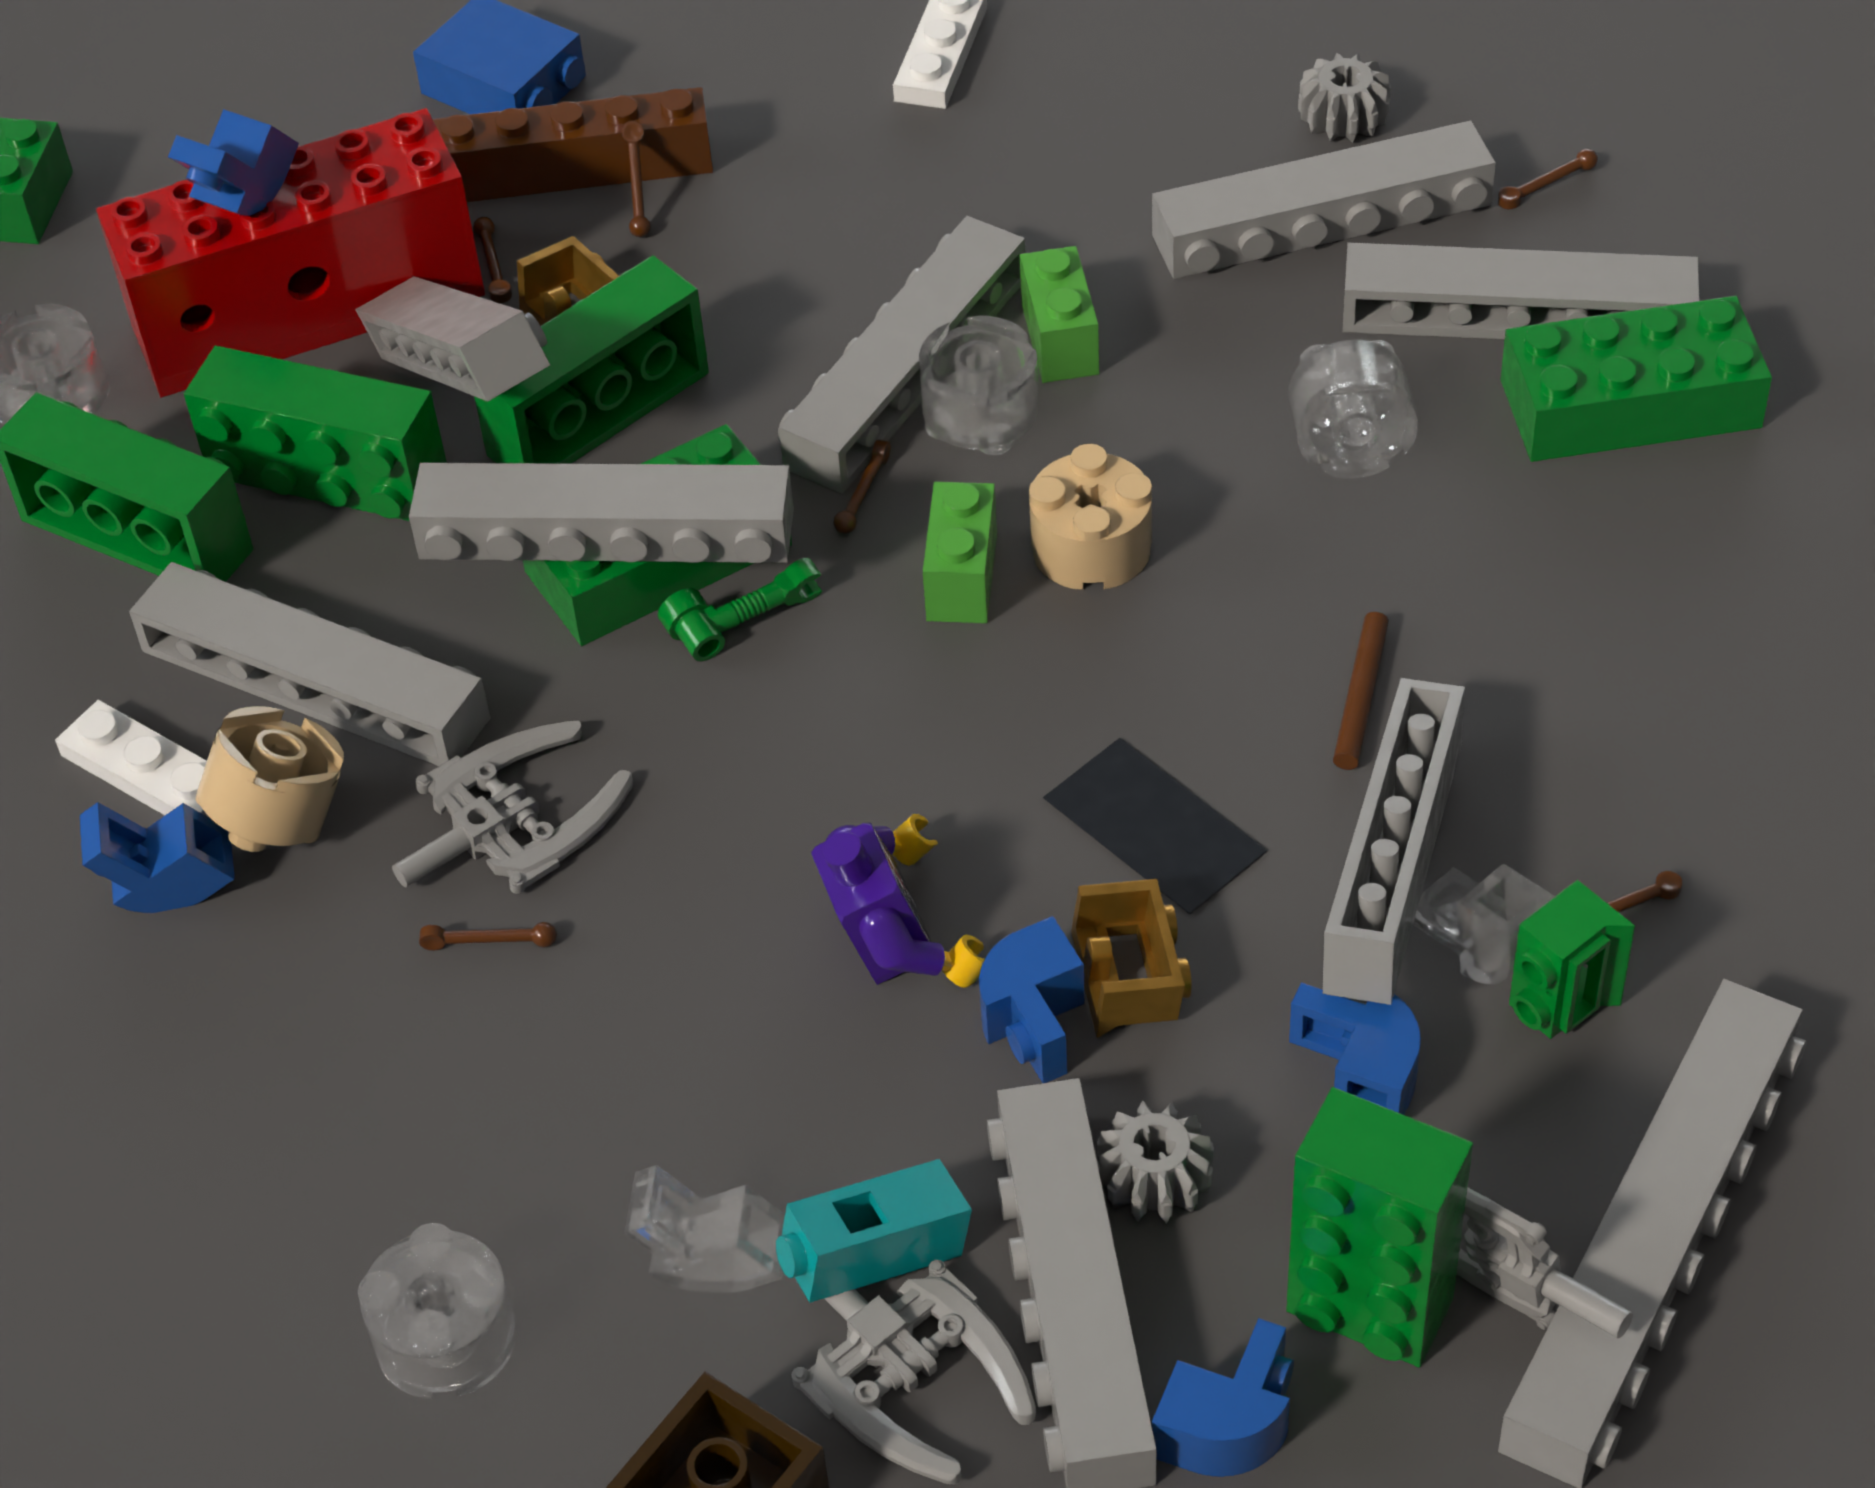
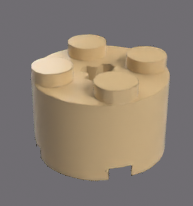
(1091, 519)
(269, 778)

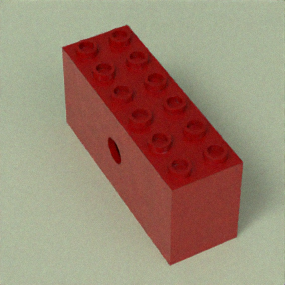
(288, 279)

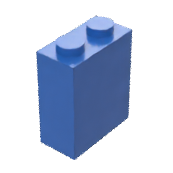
(498, 60)

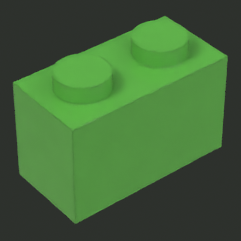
(1059, 314)
(960, 552)

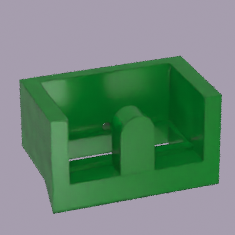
(1549, 981)

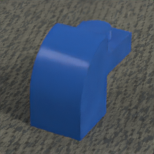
(240, 165)
(159, 866)
(1024, 987)
(1372, 1042)
(1224, 1422)

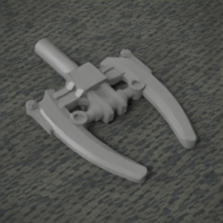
(486, 825)
(1517, 1268)
(884, 1337)

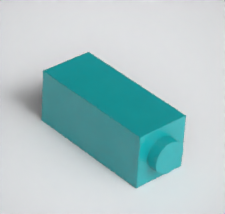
(873, 1230)

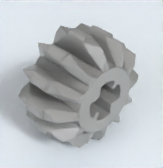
(1344, 97)
(1155, 1161)

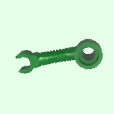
(700, 626)

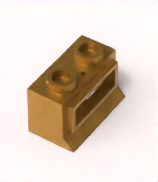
(555, 272)
(1129, 910)

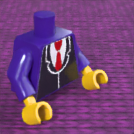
(879, 908)

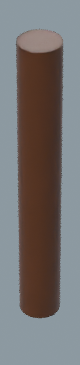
(1360, 691)

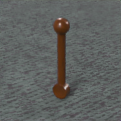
(633, 134)
(1510, 197)
(499, 289)
(845, 520)
(1667, 886)
(435, 937)

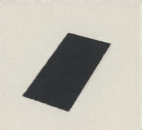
(1155, 825)

